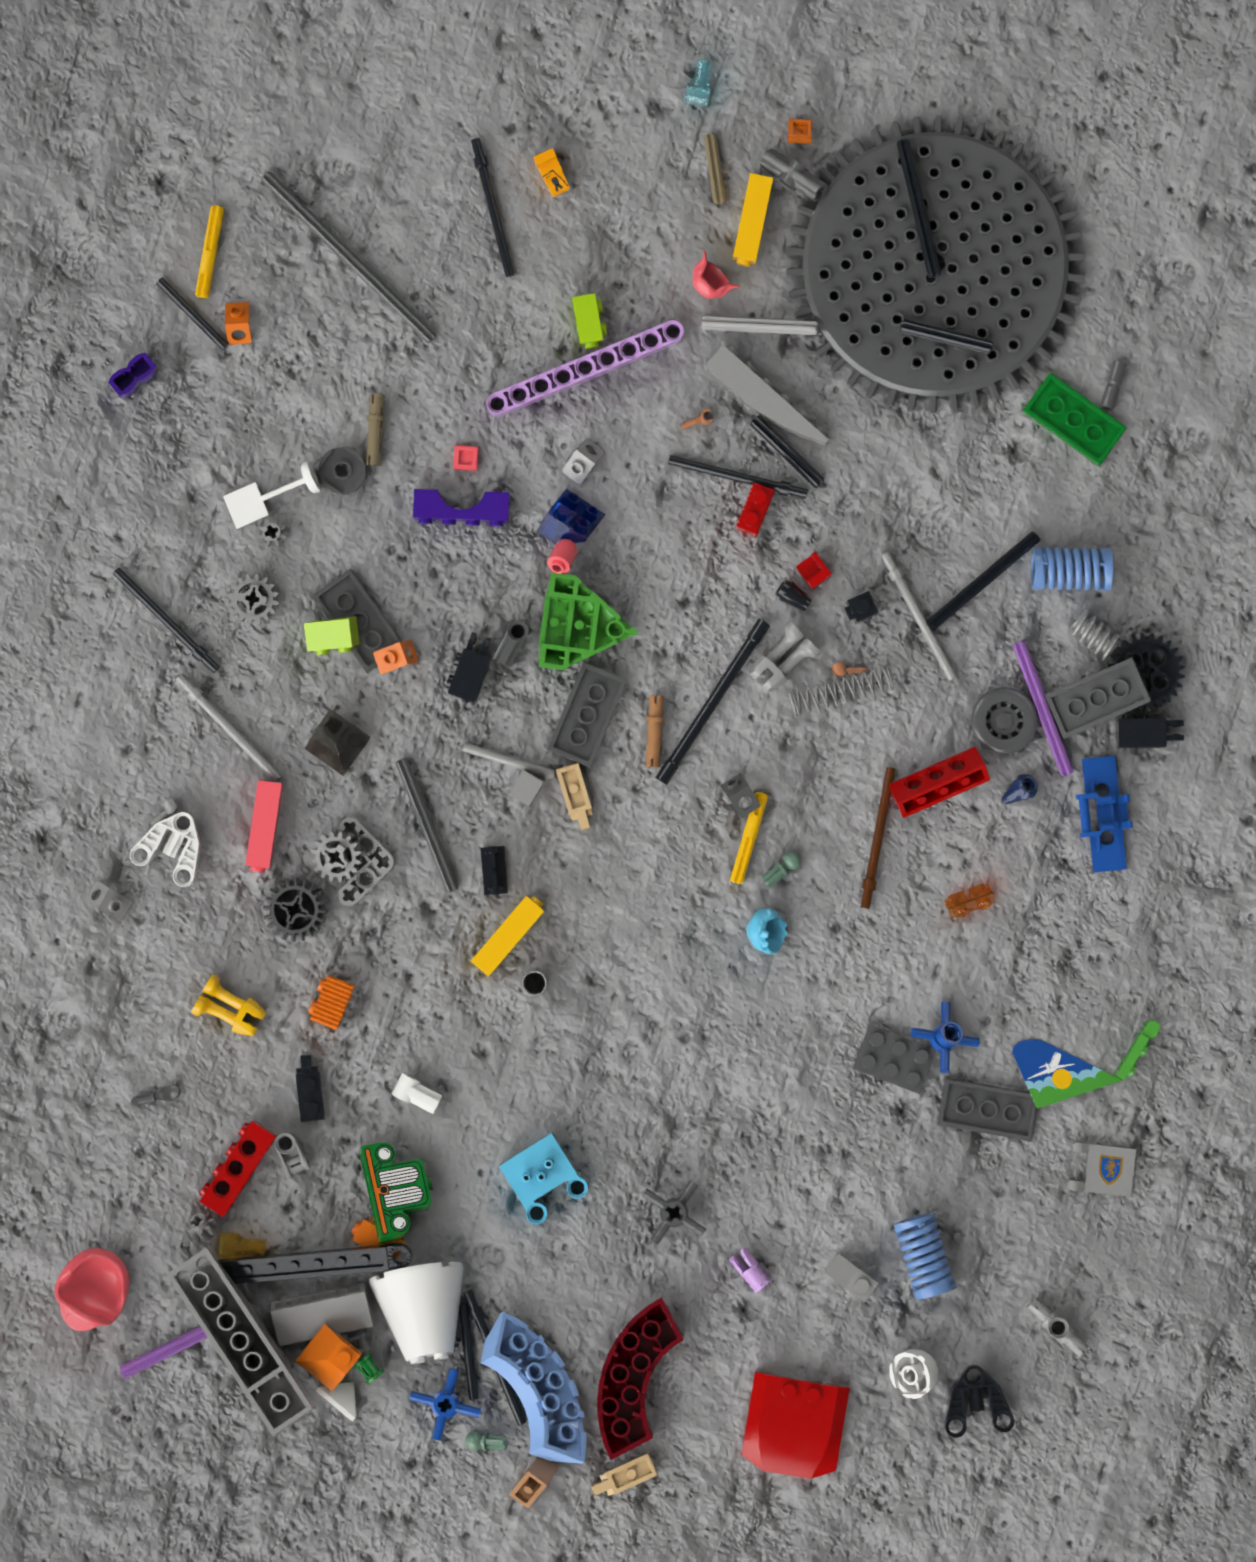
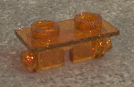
(980, 898)

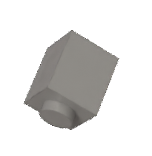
(525, 789)

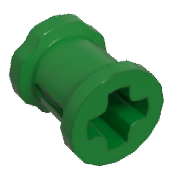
(368, 1368)

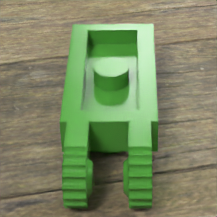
(1138, 1048)

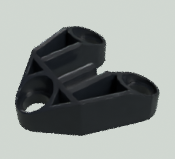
(956, 1401)

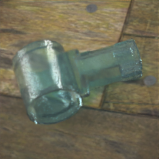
(698, 89)

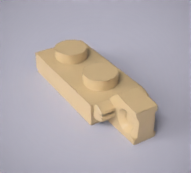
(575, 794)
(625, 1475)

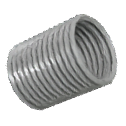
(523, 982)

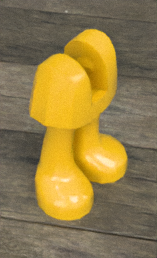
(214, 989)

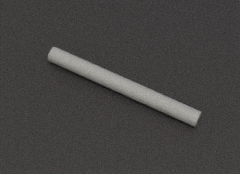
(508, 760)

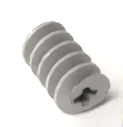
(1094, 634)

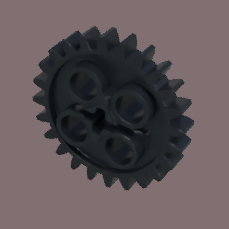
(1168, 668)

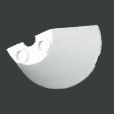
(421, 1308)

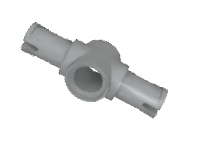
(1066, 1336)

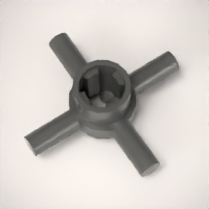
(668, 1222)

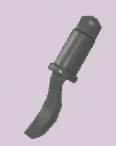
(167, 1093)

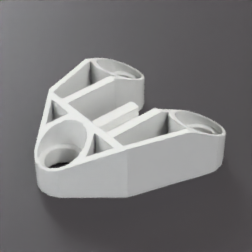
(155, 836)

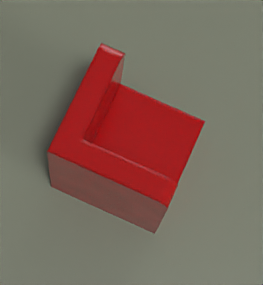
(813, 571)

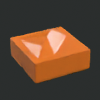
(799, 131)

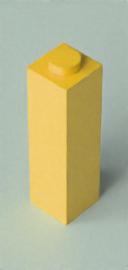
(752, 219)
(508, 935)

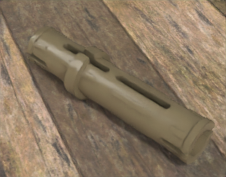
(375, 424)

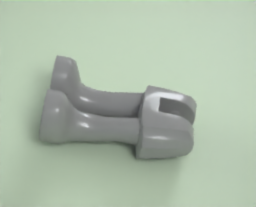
(791, 637)

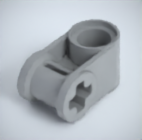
(291, 1155)

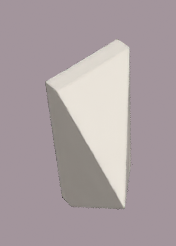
(341, 1397)

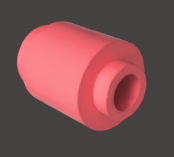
(562, 556)

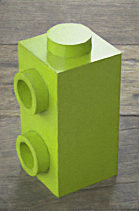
(588, 322)

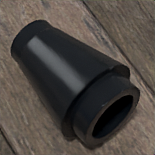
(791, 594)

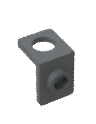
(735, 790)

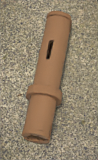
(654, 731)

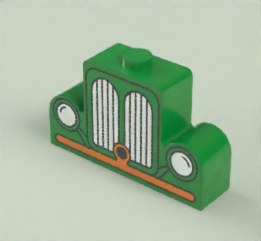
(393, 1190)

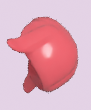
(707, 271)

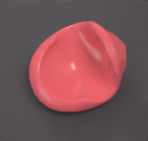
(92, 1289)

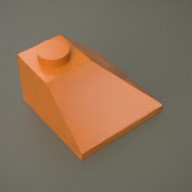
(328, 1357)

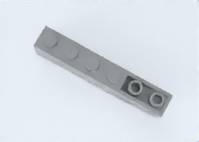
(759, 395)

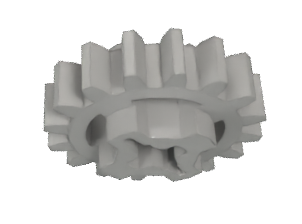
(264, 601)
(344, 862)

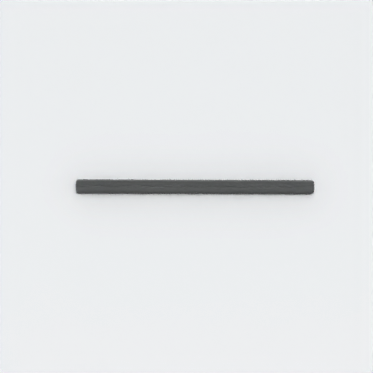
(349, 257)

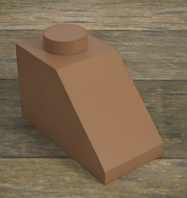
(534, 1481)

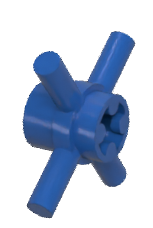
(942, 1032)

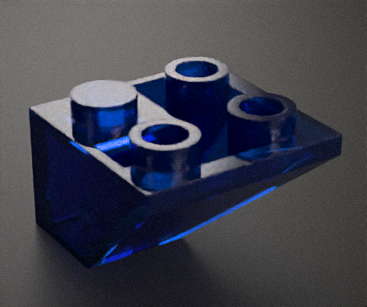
(570, 519)

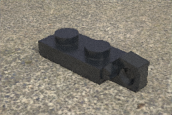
(309, 1091)

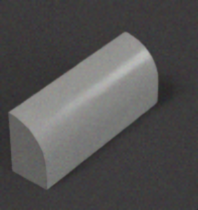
(303, 1316)

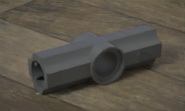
(793, 175)

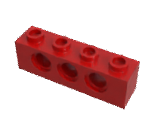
(939, 782)
(221, 1202)

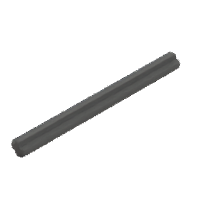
(426, 825)

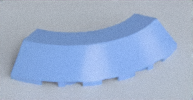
(542, 1388)

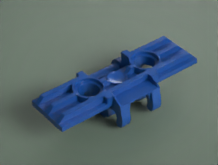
(1111, 813)

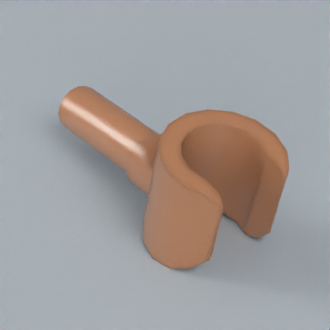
(698, 420)
(839, 669)

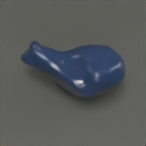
(1021, 789)

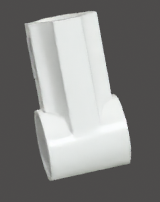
(413, 1092)

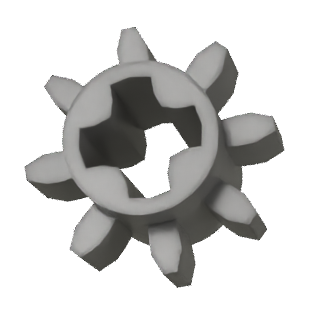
(279, 535)
(202, 1227)

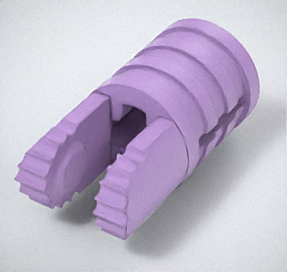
(754, 1274)

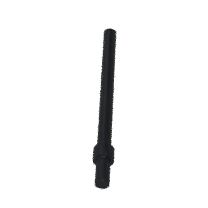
(481, 163)
(783, 488)
(199, 652)
(476, 1314)

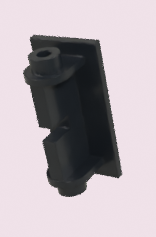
(494, 870)

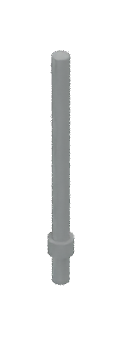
(895, 574)
(196, 694)

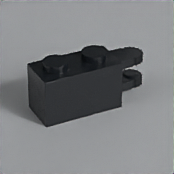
(470, 671)
(1145, 732)

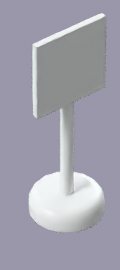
(248, 505)

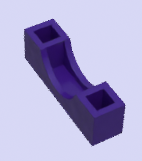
(491, 509)

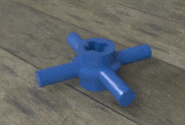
(447, 1393)

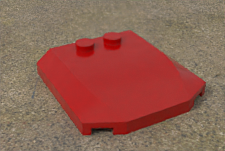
(794, 1425)

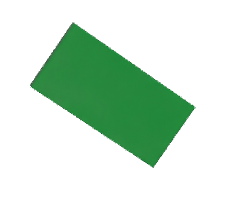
(1074, 419)

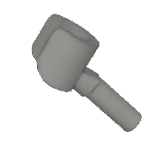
(171, 806)

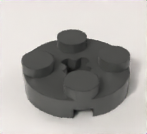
(340, 457)

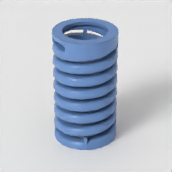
(1069, 558)
(931, 1253)

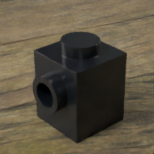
(861, 608)

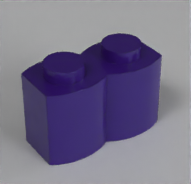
(128, 380)

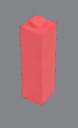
(264, 825)

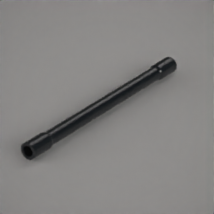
(753, 638)

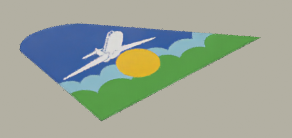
(1056, 1074)

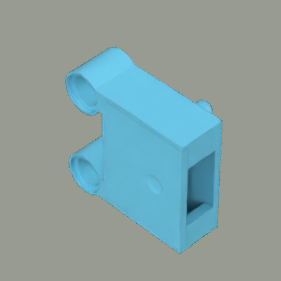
(538, 1172)

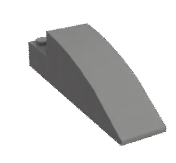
(242, 1341)

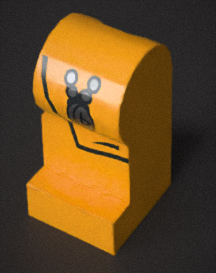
(551, 172)

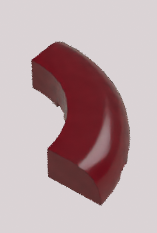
(627, 1375)

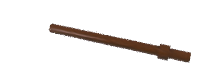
(869, 884)

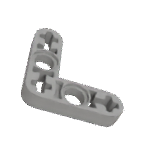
(371, 866)

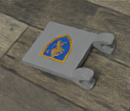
(1107, 1169)

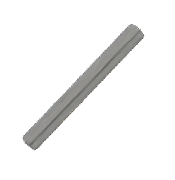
(759, 325)

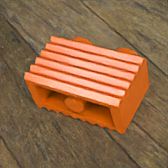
(331, 1002)

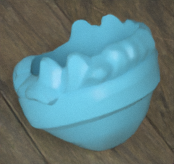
(766, 930)

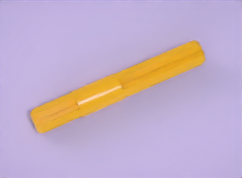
(209, 251)
(748, 840)

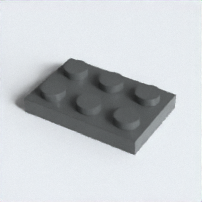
(894, 1059)

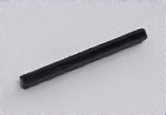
(918, 208)
(983, 580)

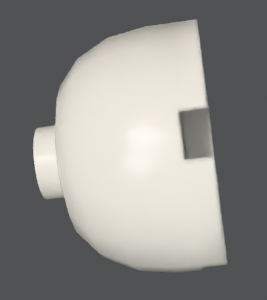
(914, 1373)

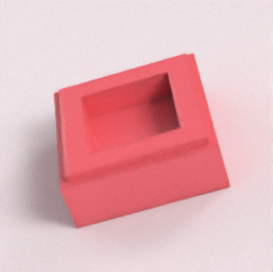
(466, 458)

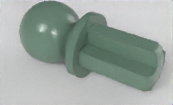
(790, 861)
(476, 1441)

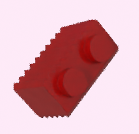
(754, 509)

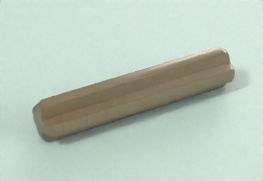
(714, 168)

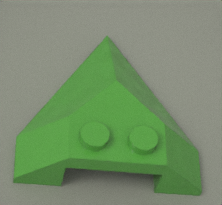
(576, 623)

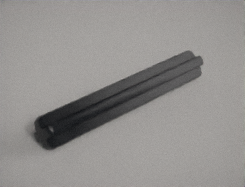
(946, 336)
(787, 451)

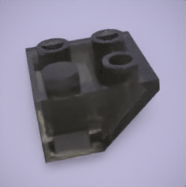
(337, 742)

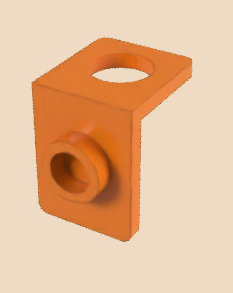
(237, 319)
(395, 656)

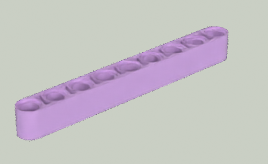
(594, 360)

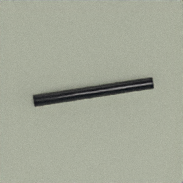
(192, 313)
(468, 1351)

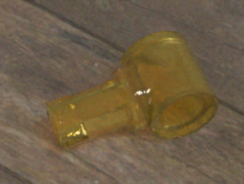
(233, 1245)

